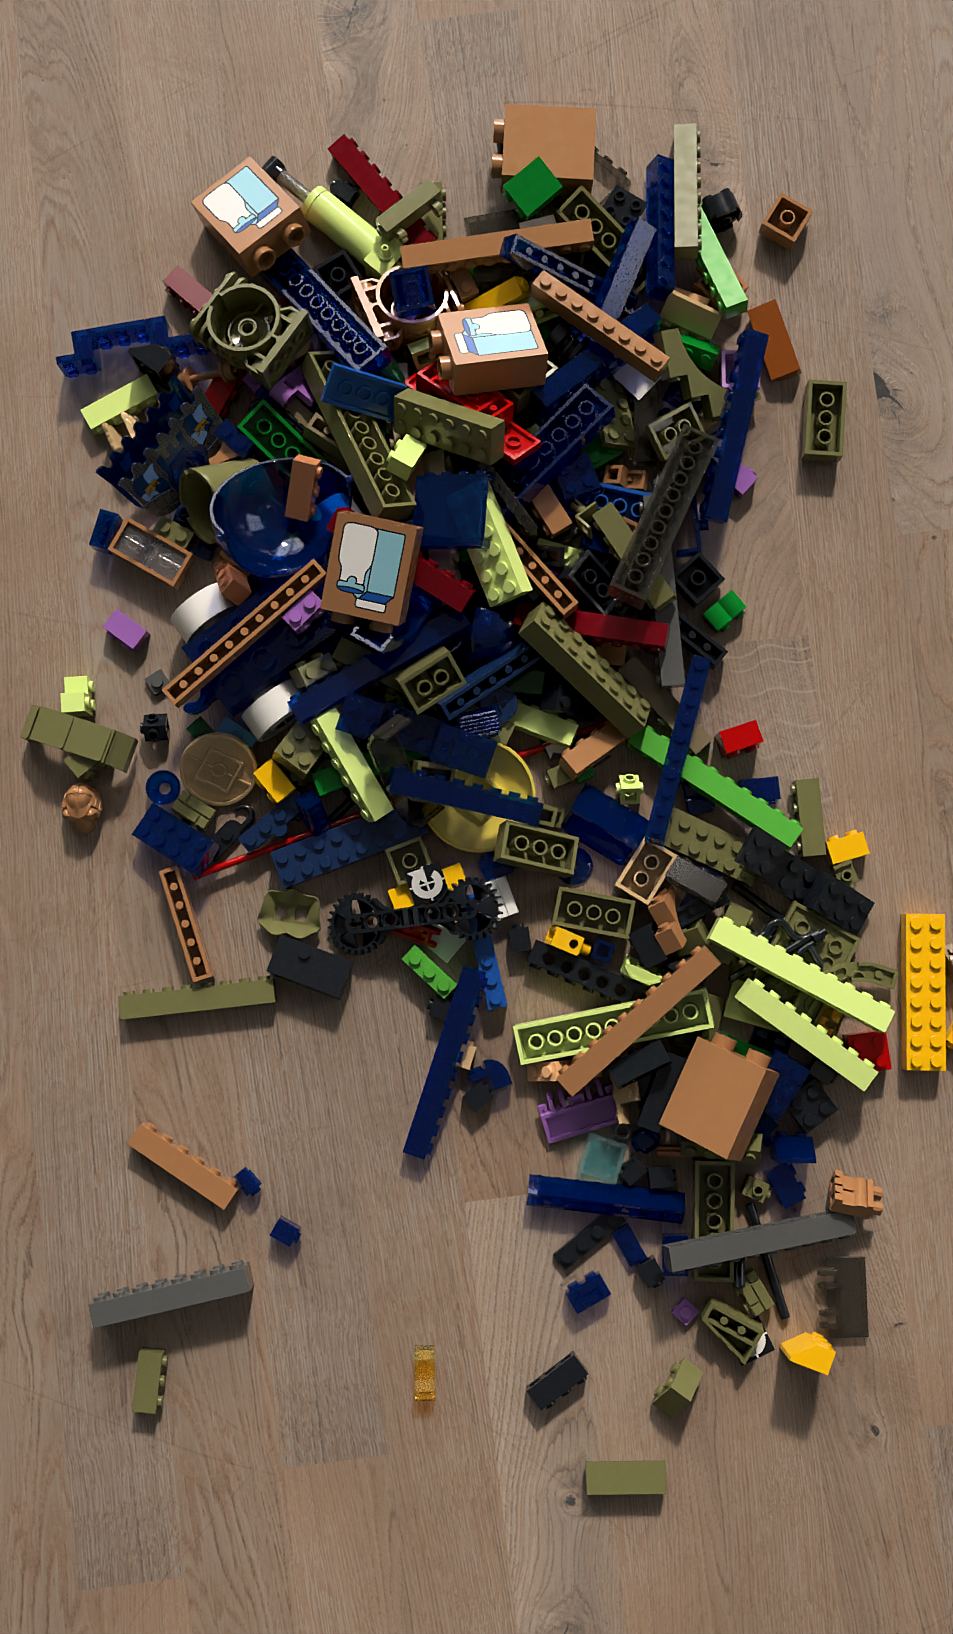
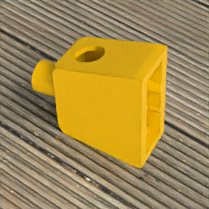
(561, 938)

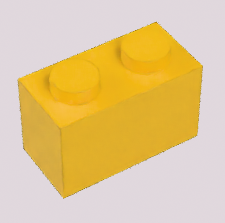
(846, 848)

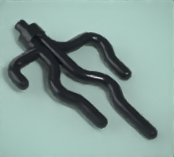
(802, 943)

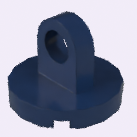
(504, 699)

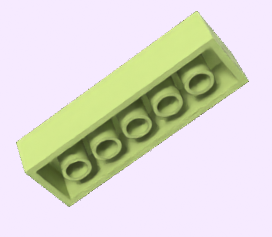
(500, 565)

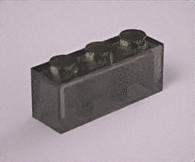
(697, 881)

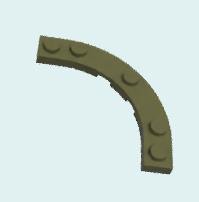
(847, 973)

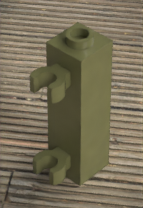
(409, 210)

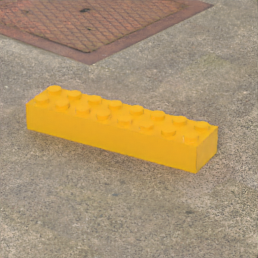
(923, 992)

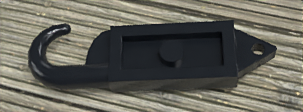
(231, 831)

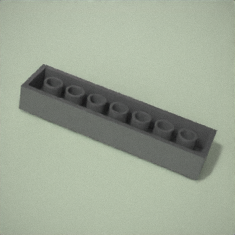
(171, 1294)

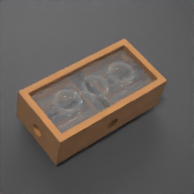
(152, 553)

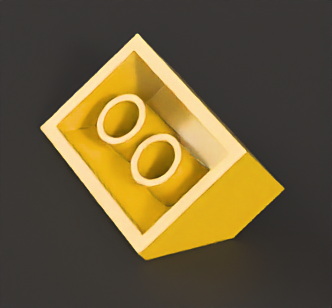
(810, 1351)

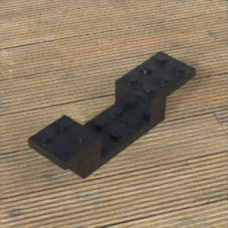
(785, 873)

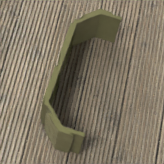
(79, 737)

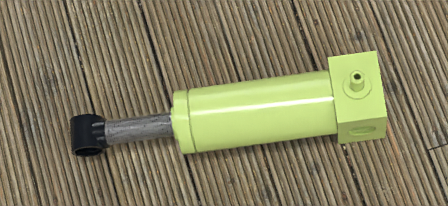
(340, 223)

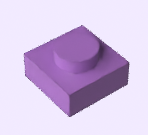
(685, 1311)

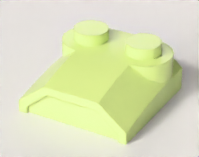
(634, 970)

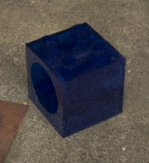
(412, 291)

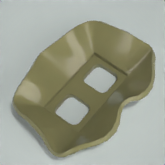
(293, 900)

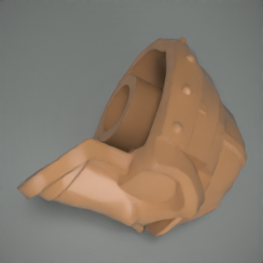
(81, 806)

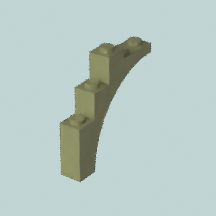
(692, 381)

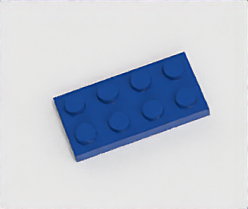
(361, 392)

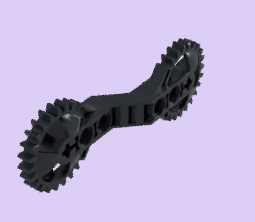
(415, 916)

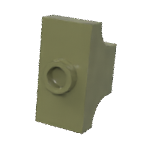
(552, 816)

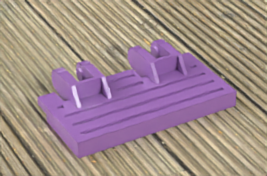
(580, 1114)

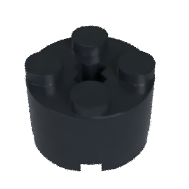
(721, 210)

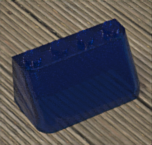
(605, 825)

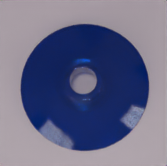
(583, 870)

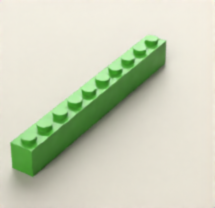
(720, 790)

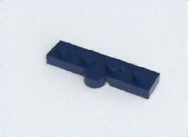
(271, 824)

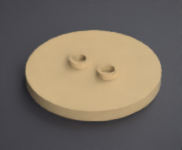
(218, 769)

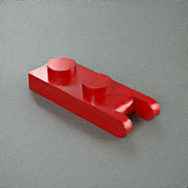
(419, 934)

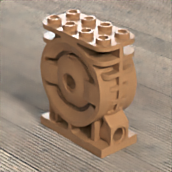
(373, 298)

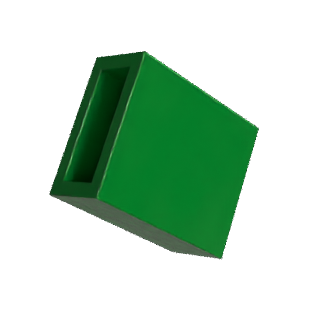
(531, 189)

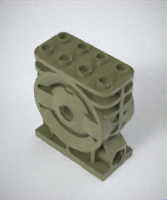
(251, 308)

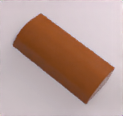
(779, 351)

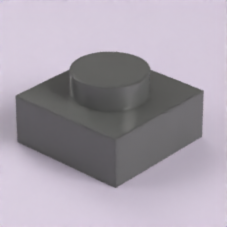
(157, 682)

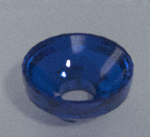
(156, 780)

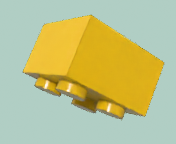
(274, 780)

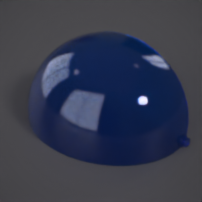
(252, 521)

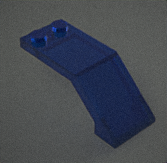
(420, 610)

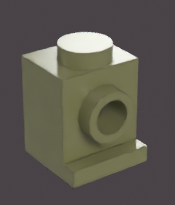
(839, 870)
(749, 1185)

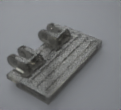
(847, 1297)

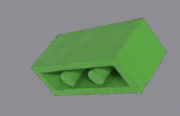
(429, 971)

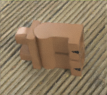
(854, 1196)

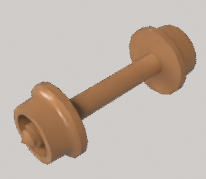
(190, 379)

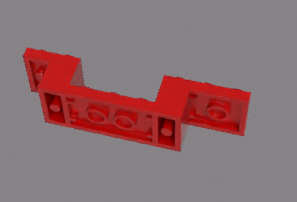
(517, 441)

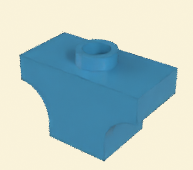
(231, 727)

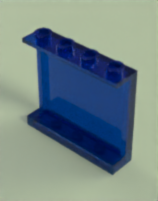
(452, 510)

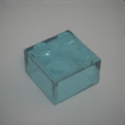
(602, 1157)

